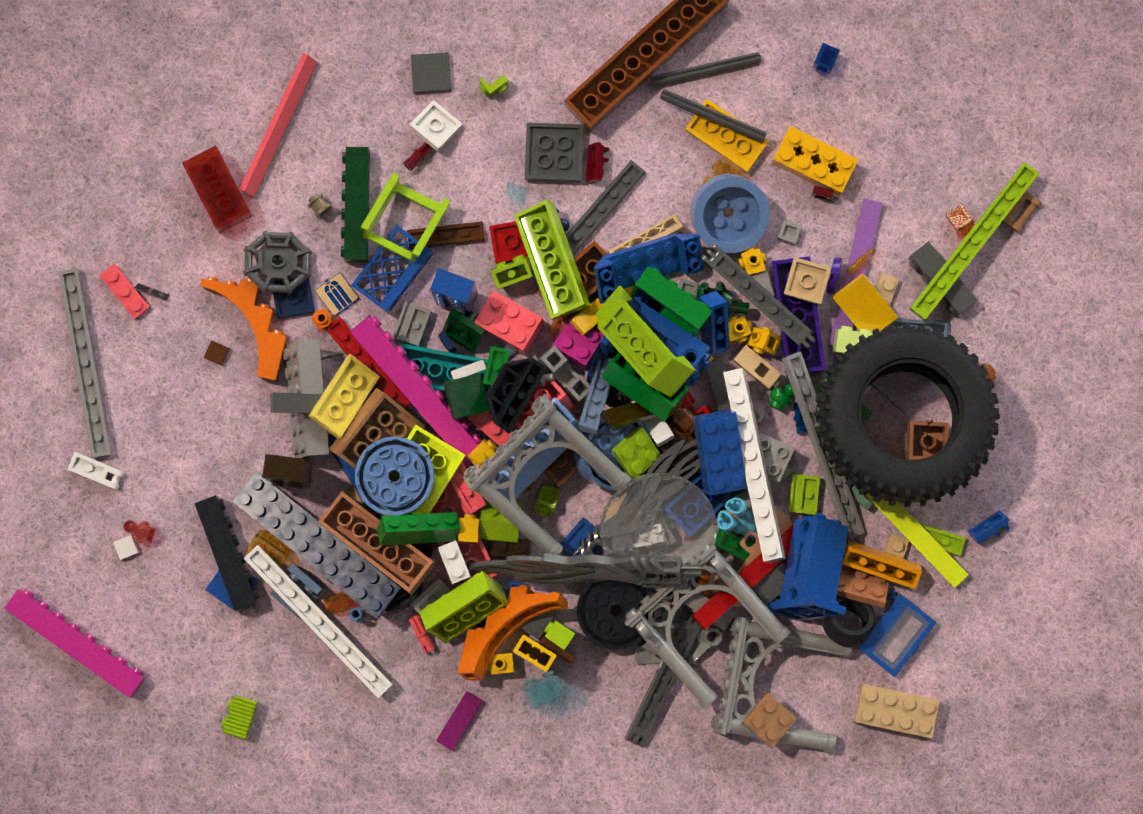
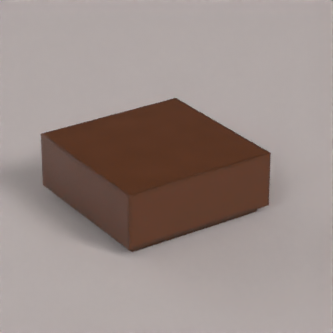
(216, 352)

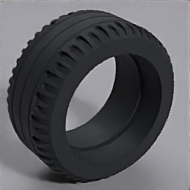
(848, 637)

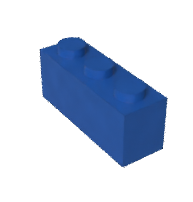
(716, 329)

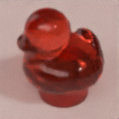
(142, 531)

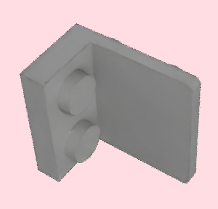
(776, 456)

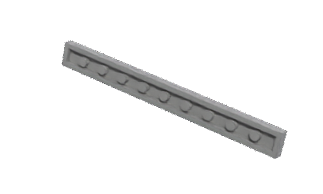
(85, 363)
(838, 490)

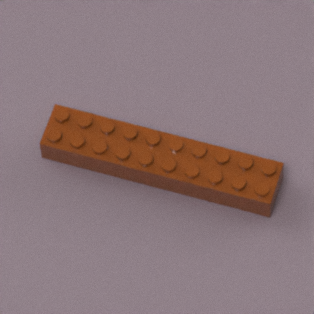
(640, 59)

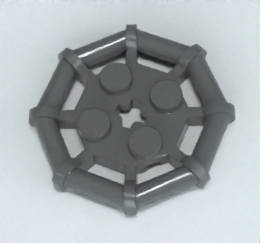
(277, 272)

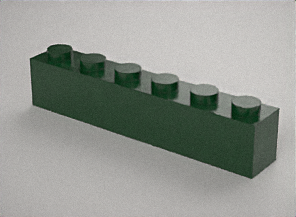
(356, 204)

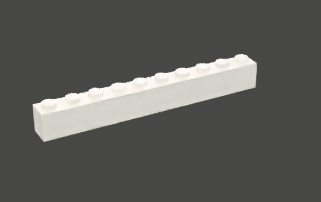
(755, 467)

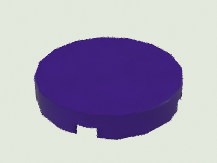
(834, 276)

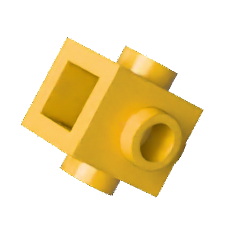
(756, 255)
(744, 327)
(764, 341)

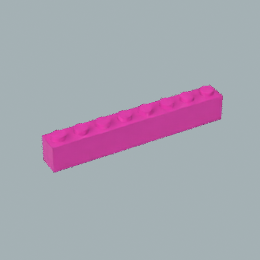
(75, 643)

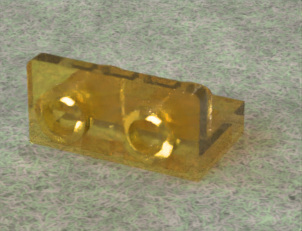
(272, 546)

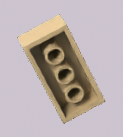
(896, 710)

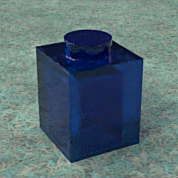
(826, 59)

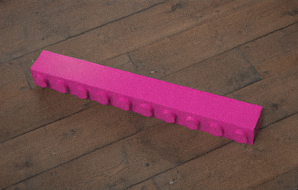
(415, 386)

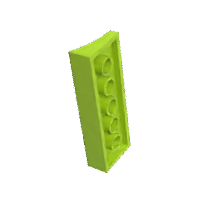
(552, 260)

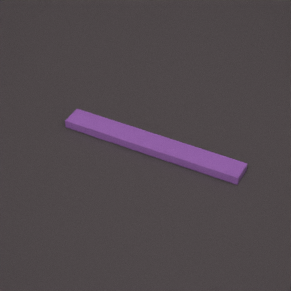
(862, 242)

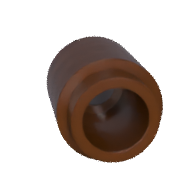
(684, 419)

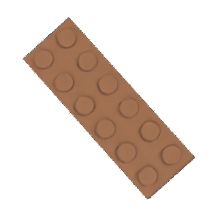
(359, 531)

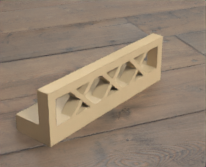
(659, 228)

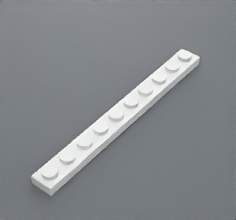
(318, 621)

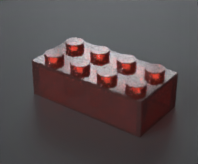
(217, 189)

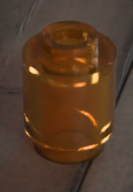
(338, 602)

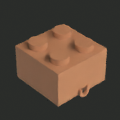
(925, 438)

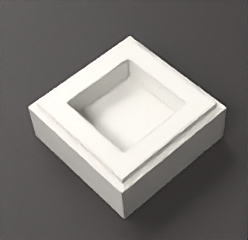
(126, 547)

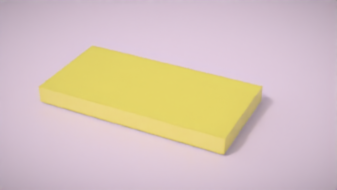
(344, 396)

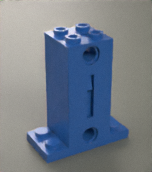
(674, 337)
(812, 570)

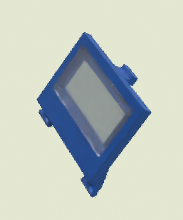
(897, 634)

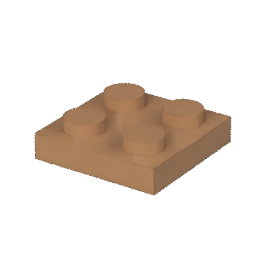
(769, 720)

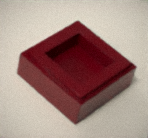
(821, 193)

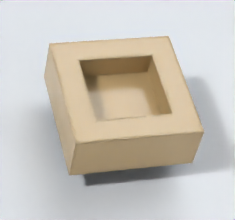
(896, 546)

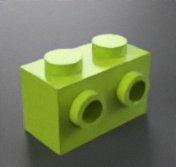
(513, 272)

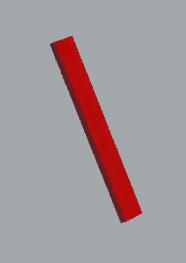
(750, 574)

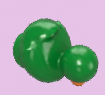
(781, 400)

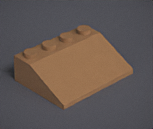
(375, 420)

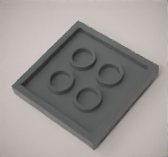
(554, 152)

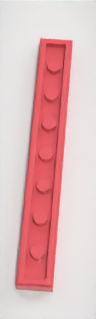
(278, 125)

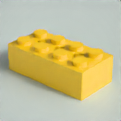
(810, 149)

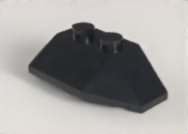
(513, 390)

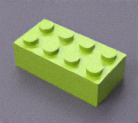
(463, 607)

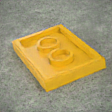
(864, 305)

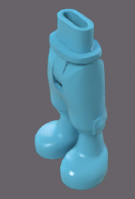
(742, 525)

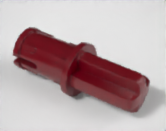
(418, 155)

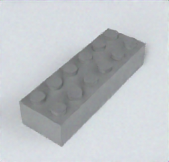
(305, 377)

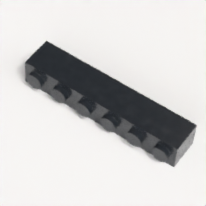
(226, 553)

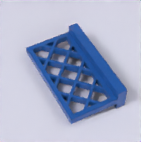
(403, 282)

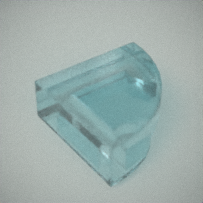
(515, 193)

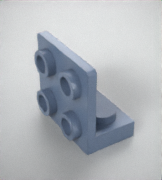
(305, 582)

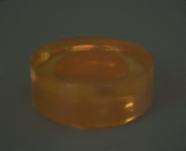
(554, 326)

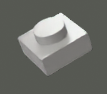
(789, 232)

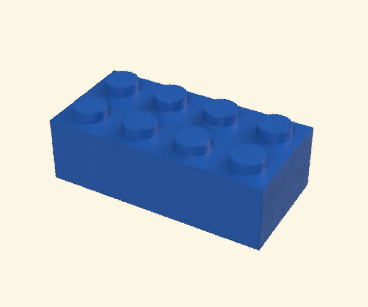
(453, 291)
(719, 452)

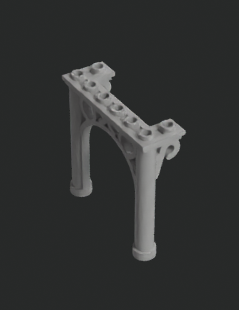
(545, 411)
(740, 628)
(666, 649)

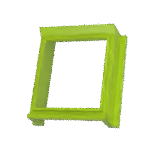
(392, 187)

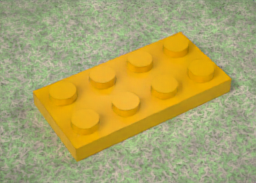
(725, 141)

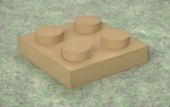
(807, 281)

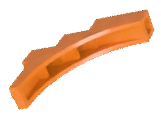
(260, 318)
(484, 642)

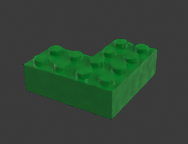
(672, 301)

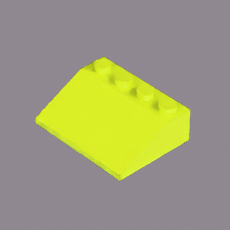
(445, 462)

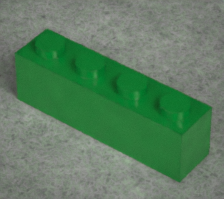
(418, 528)

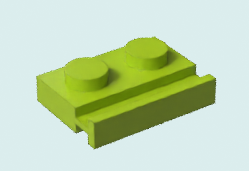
(804, 494)

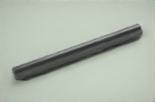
(705, 69)
(713, 115)

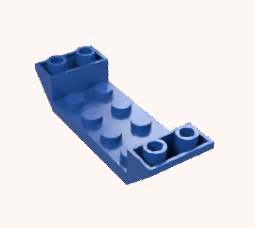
(666, 254)

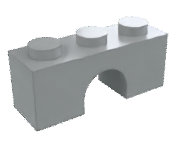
(564, 375)

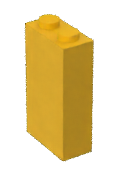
(535, 653)

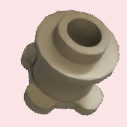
(319, 205)

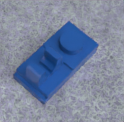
(989, 526)

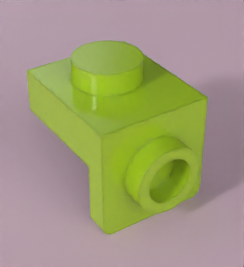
(498, 86)

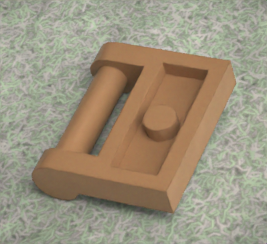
(1017, 226)

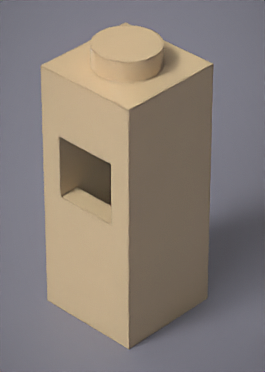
(757, 368)

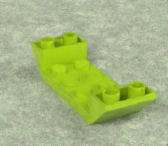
(641, 345)

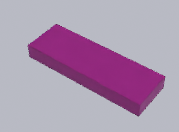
(459, 720)

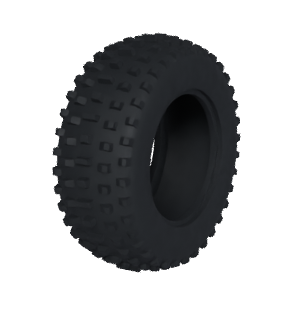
(946, 366)

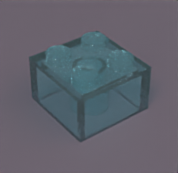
(543, 690)

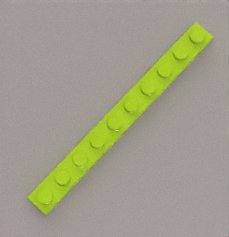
(974, 241)

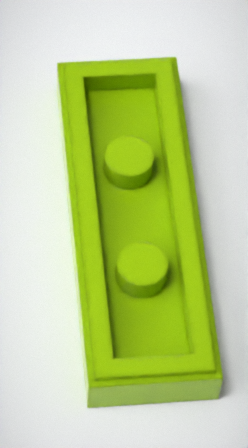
(950, 542)

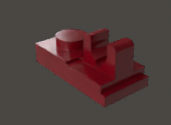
(595, 162)

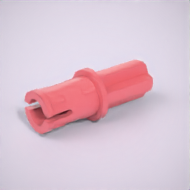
(422, 635)

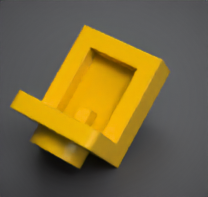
(483, 451)

